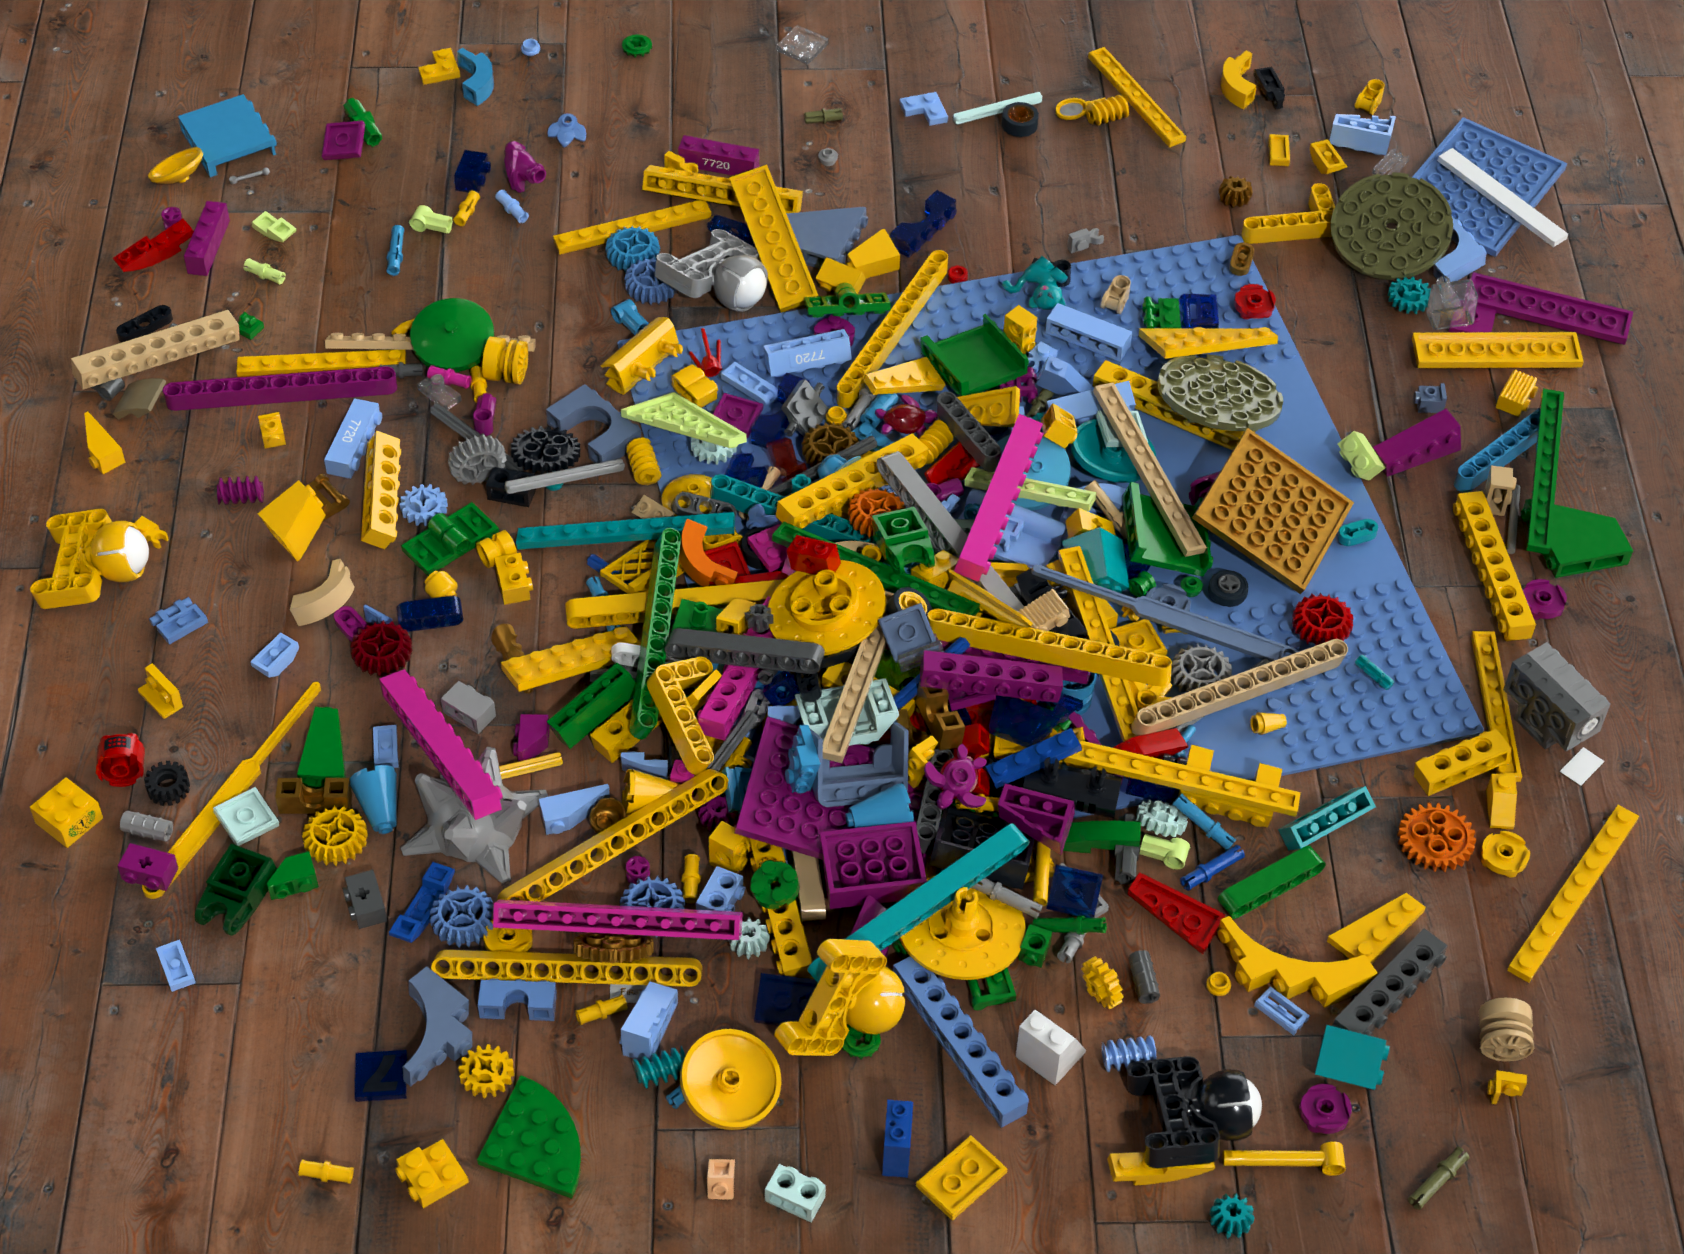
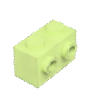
(1361, 456)

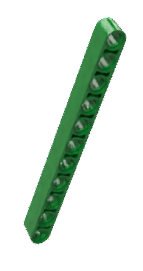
(655, 629)

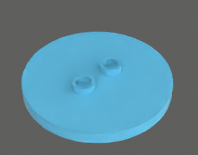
(1049, 465)

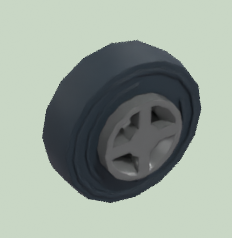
(1231, 580)

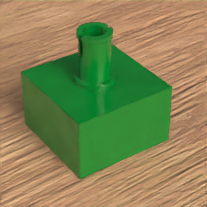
(696, 616)

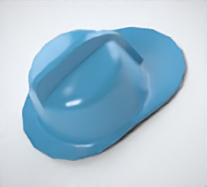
(833, 464)

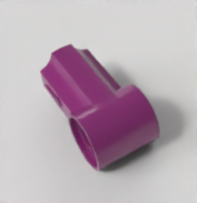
(484, 414)
(947, 488)

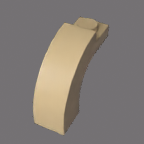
(326, 598)

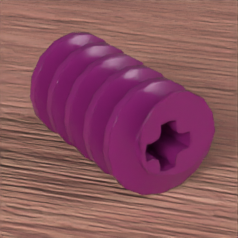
(234, 491)

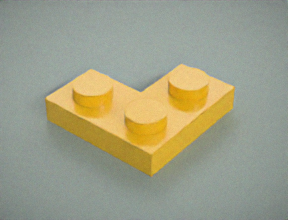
(443, 69)

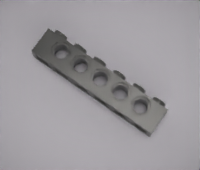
(1424, 947)

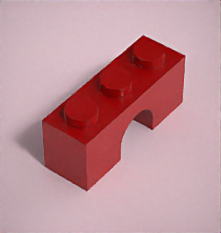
(977, 743)

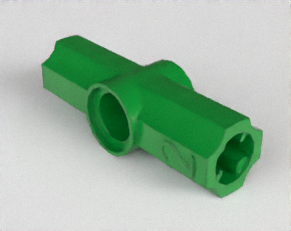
(356, 112)

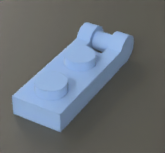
(749, 383)

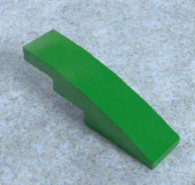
(1102, 835)

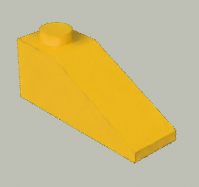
(103, 449)

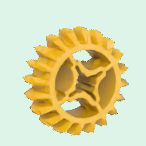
(339, 841)

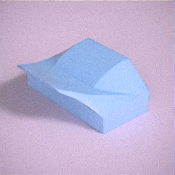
(275, 655)

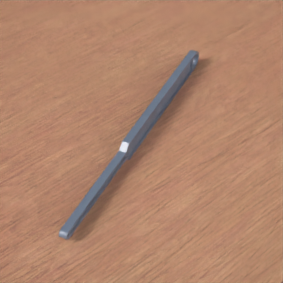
(1176, 618)

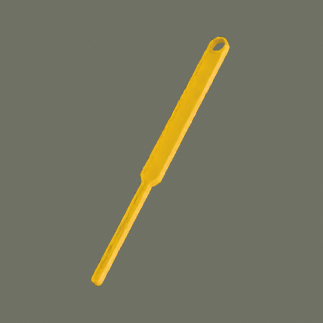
(236, 784)

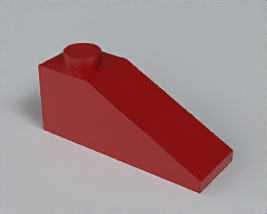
(1155, 744)

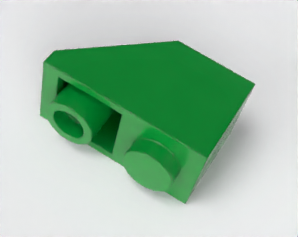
(293, 876)

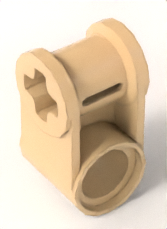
(1117, 294)

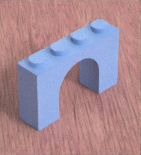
(1464, 259)

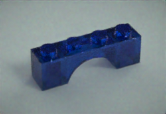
(911, 236)
(772, 427)

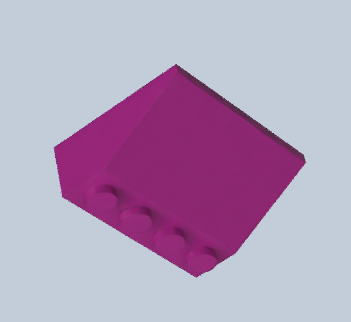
(871, 862)

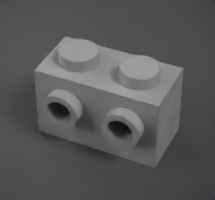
(468, 707)

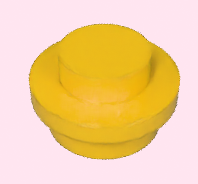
(836, 414)
(1218, 984)

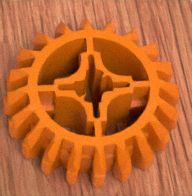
(871, 503)

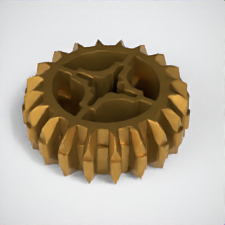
(826, 441)

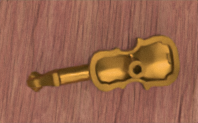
(504, 640)

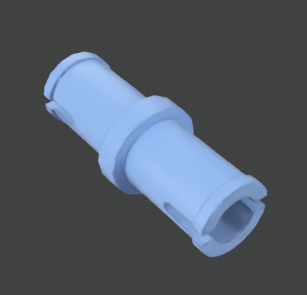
(511, 206)

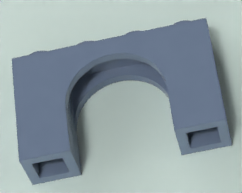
(587, 405)

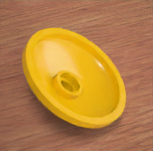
(176, 167)
(690, 483)

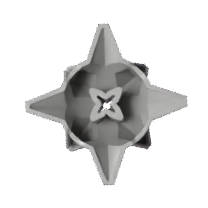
(456, 832)

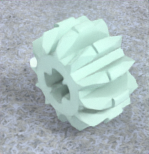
(753, 939)

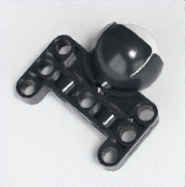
(1217, 1108)

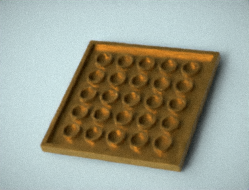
(1273, 510)

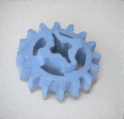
(413, 501)

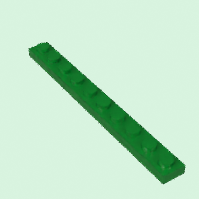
(1545, 472)
(937, 596)

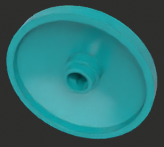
(1103, 461)

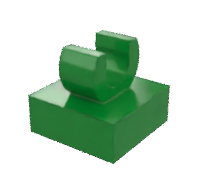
(249, 326)

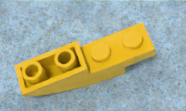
(1134, 1168)

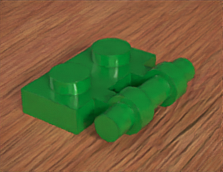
(1167, 312)

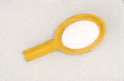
(1072, 108)

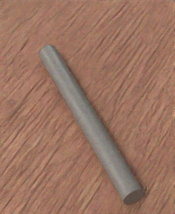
(1513, 520)

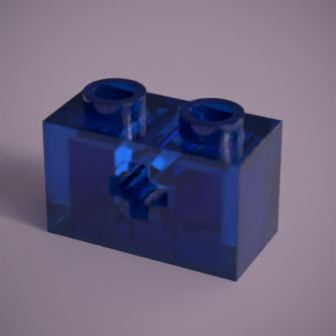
(472, 171)

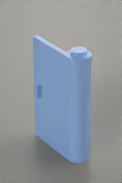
(1038, 540)

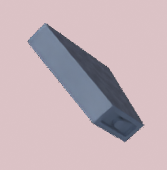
(827, 233)

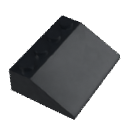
(964, 831)

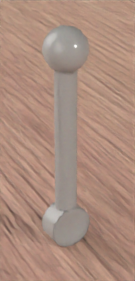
(233, 179)

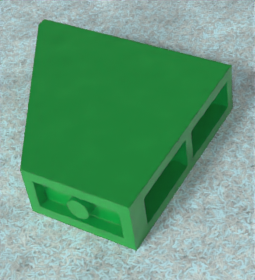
(1583, 541)

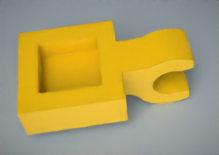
(677, 162)

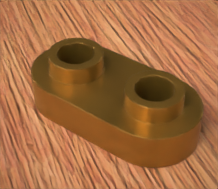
(1241, 259)

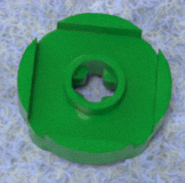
(771, 872)

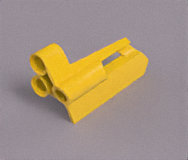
(988, 603)

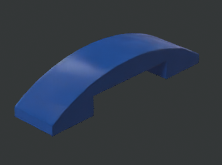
(417, 917)

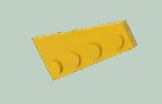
(1378, 929)

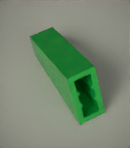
(323, 749)

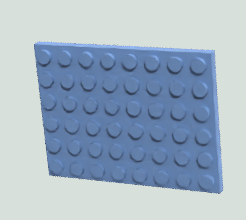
(1509, 162)

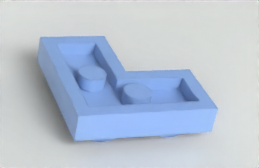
(927, 104)

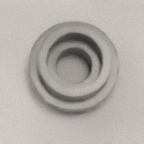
(828, 157)

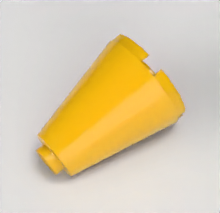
(643, 789)

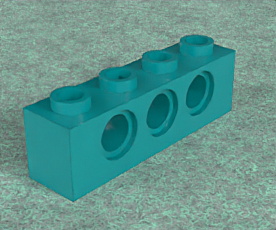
(1326, 818)

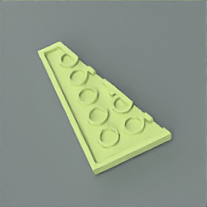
(686, 418)

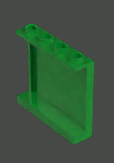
(976, 358)
(1151, 539)

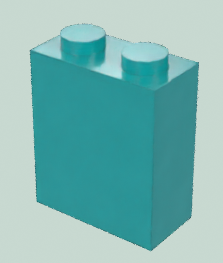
(1351, 1057)

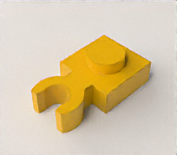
(151, 531)

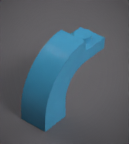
(481, 84)

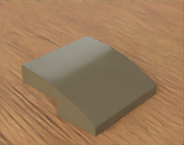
(139, 397)

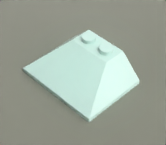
(875, 718)

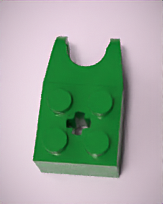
(903, 538)

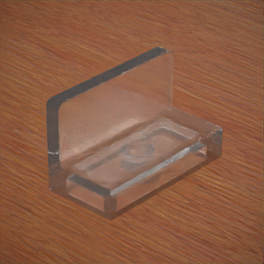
(913, 658)

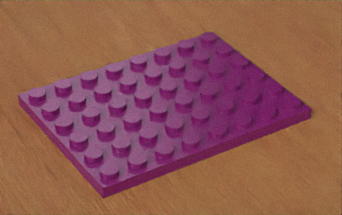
(795, 819)

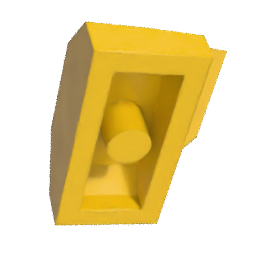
(1326, 157)

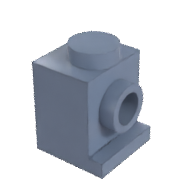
(1430, 398)

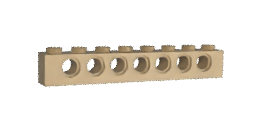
(155, 349)

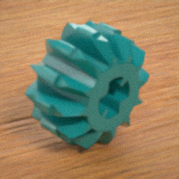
(1232, 1206)

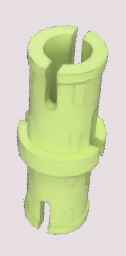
(264, 271)

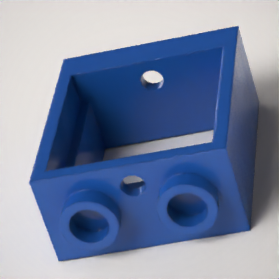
(897, 1138)

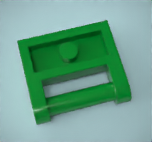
(999, 990)

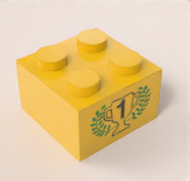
(66, 812)

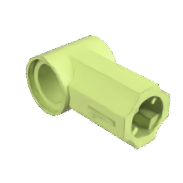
(425, 219)
(1171, 852)

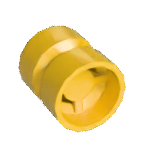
(499, 545)

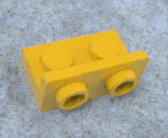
(160, 692)
(918, 758)

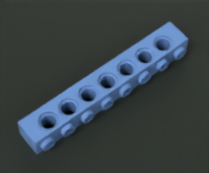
(1003, 1108)

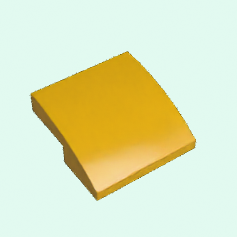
(699, 695)

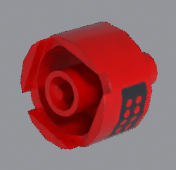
(120, 759)

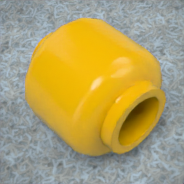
(440, 585)

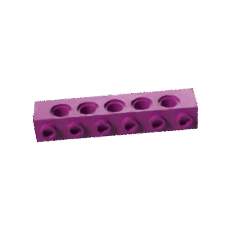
(991, 676)

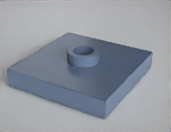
(906, 630)

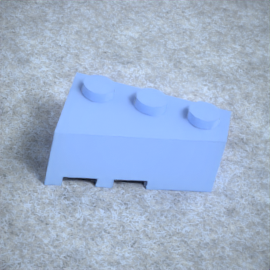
(648, 1021)

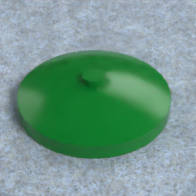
(451, 334)

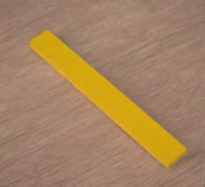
(1137, 97)
(1494, 697)

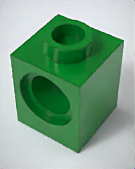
(1037, 938)

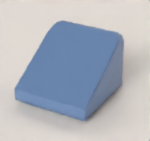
(374, 615)

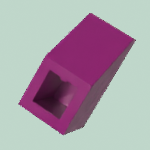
(532, 735)

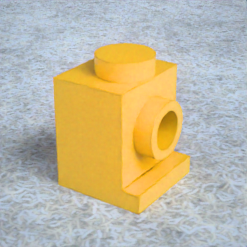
(271, 430)

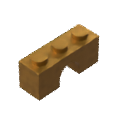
(943, 725)
(296, 798)

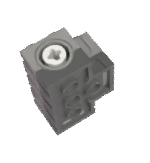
(1554, 699)

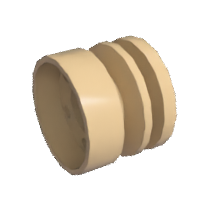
(1506, 1029)

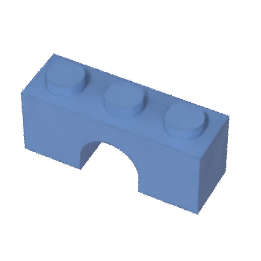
(498, 994)

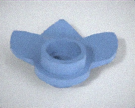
(567, 132)
(758, 518)

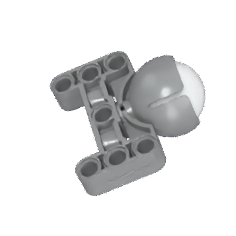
(726, 264)

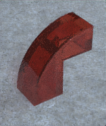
(784, 458)

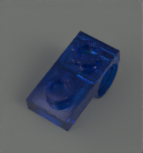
(1149, 790)

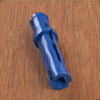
(1204, 872)

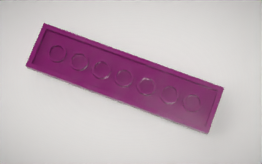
(1553, 309)

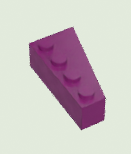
(1420, 443)

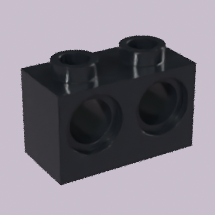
(497, 492)

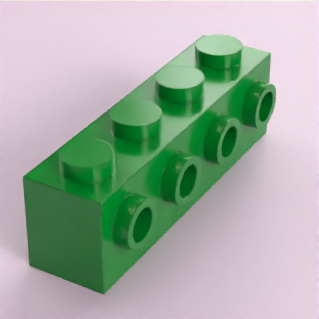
(595, 705)

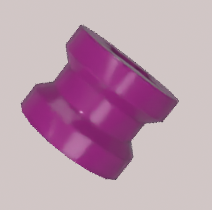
(171, 216)
(639, 865)

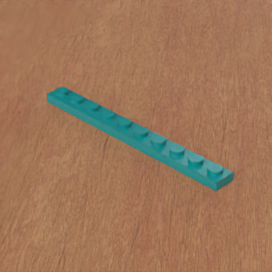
(618, 530)

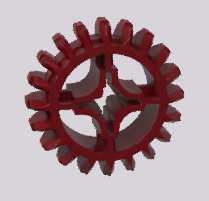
(381, 648)

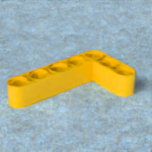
(1293, 225)
(666, 689)

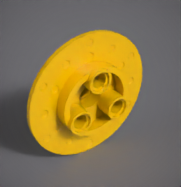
(828, 607)
(967, 937)

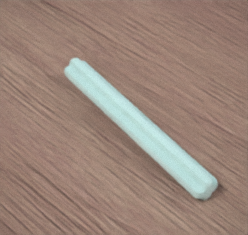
(994, 108)

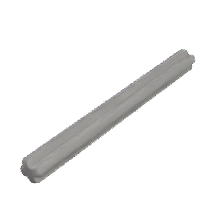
(564, 476)

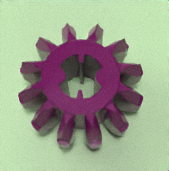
(716, 811)

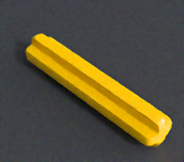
(530, 765)

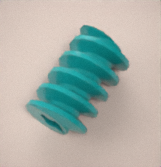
(659, 1067)

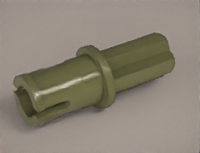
(823, 116)

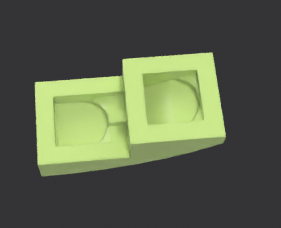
(273, 228)

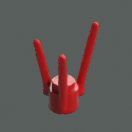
(710, 365)

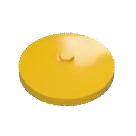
(730, 1079)

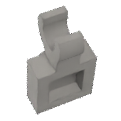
(1080, 240)

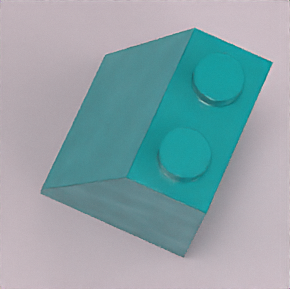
(1103, 558)

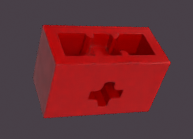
(812, 555)

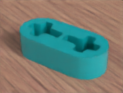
(1358, 532)

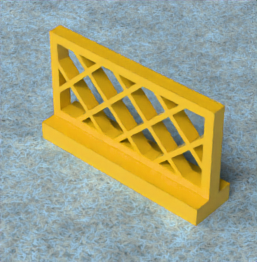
(640, 580)

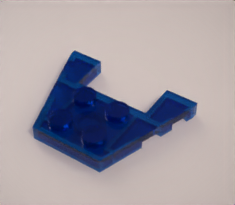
(1027, 722)

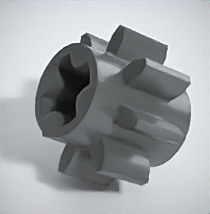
(759, 618)

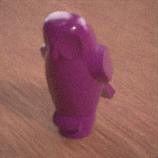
(521, 167)

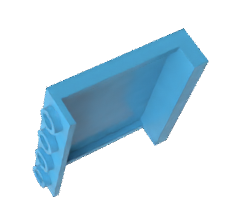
(226, 132)

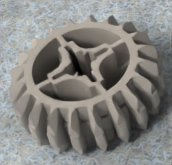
(475, 459)
(1200, 666)

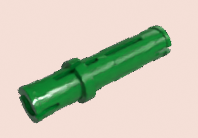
(1076, 925)

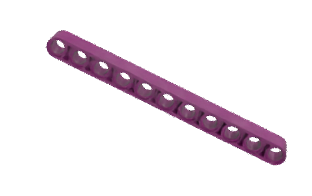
(280, 388)

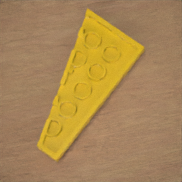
(1199, 340)

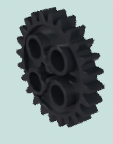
(556, 447)

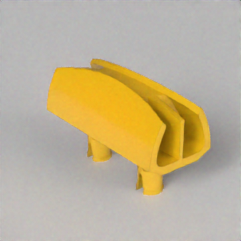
(641, 355)

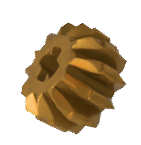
(1235, 191)

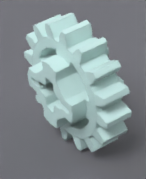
(710, 451)
(1161, 818)

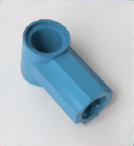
(627, 313)

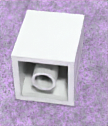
(1047, 1047)

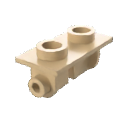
(650, 509)

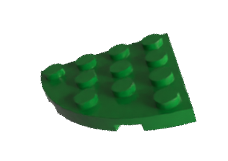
(535, 1140)

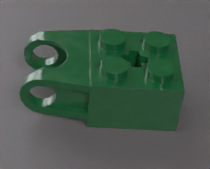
(235, 888)

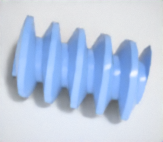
(1128, 1053)

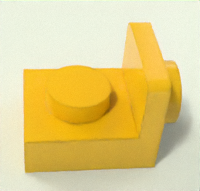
(1506, 1082)

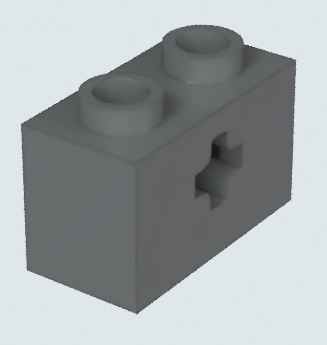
(365, 899)

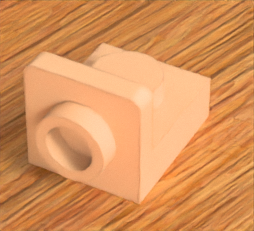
(721, 1178)

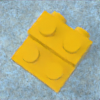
(430, 1173)

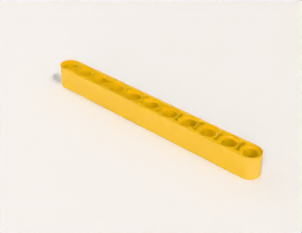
(892, 328)
(631, 607)
(1052, 647)
(625, 839)
(557, 974)

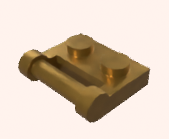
(329, 509)

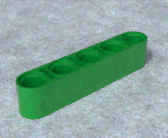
(1271, 882)

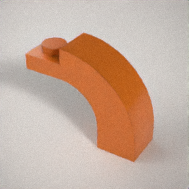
(696, 562)

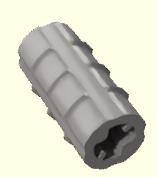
(146, 826)

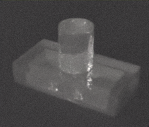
(439, 392)

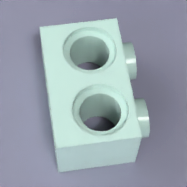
(792, 1198)

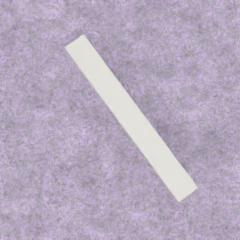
(1503, 197)

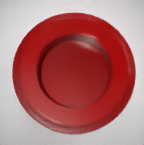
(957, 274)

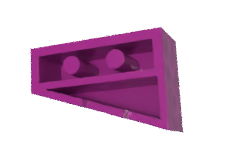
(1038, 815)

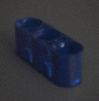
(430, 613)

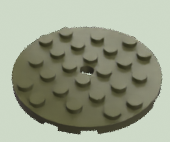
(1386, 253)
(1220, 393)

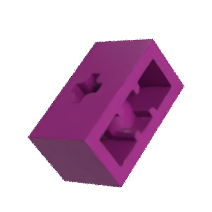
(147, 867)

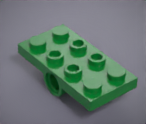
(855, 304)
(449, 538)

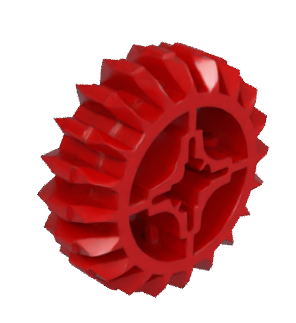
(1309, 614)

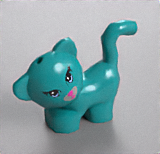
(1047, 293)

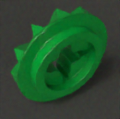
(637, 40)
(872, 1043)

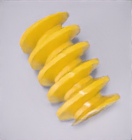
(1107, 108)
(937, 439)
(643, 461)

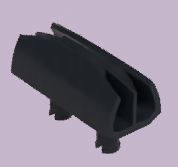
(1032, 587)
(1090, 790)

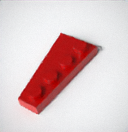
(1181, 913)

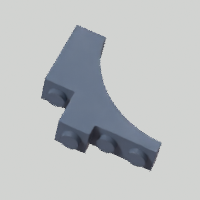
(444, 1034)

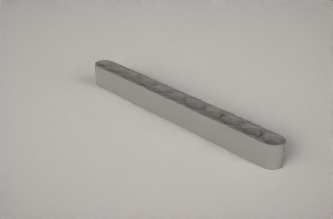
(939, 522)

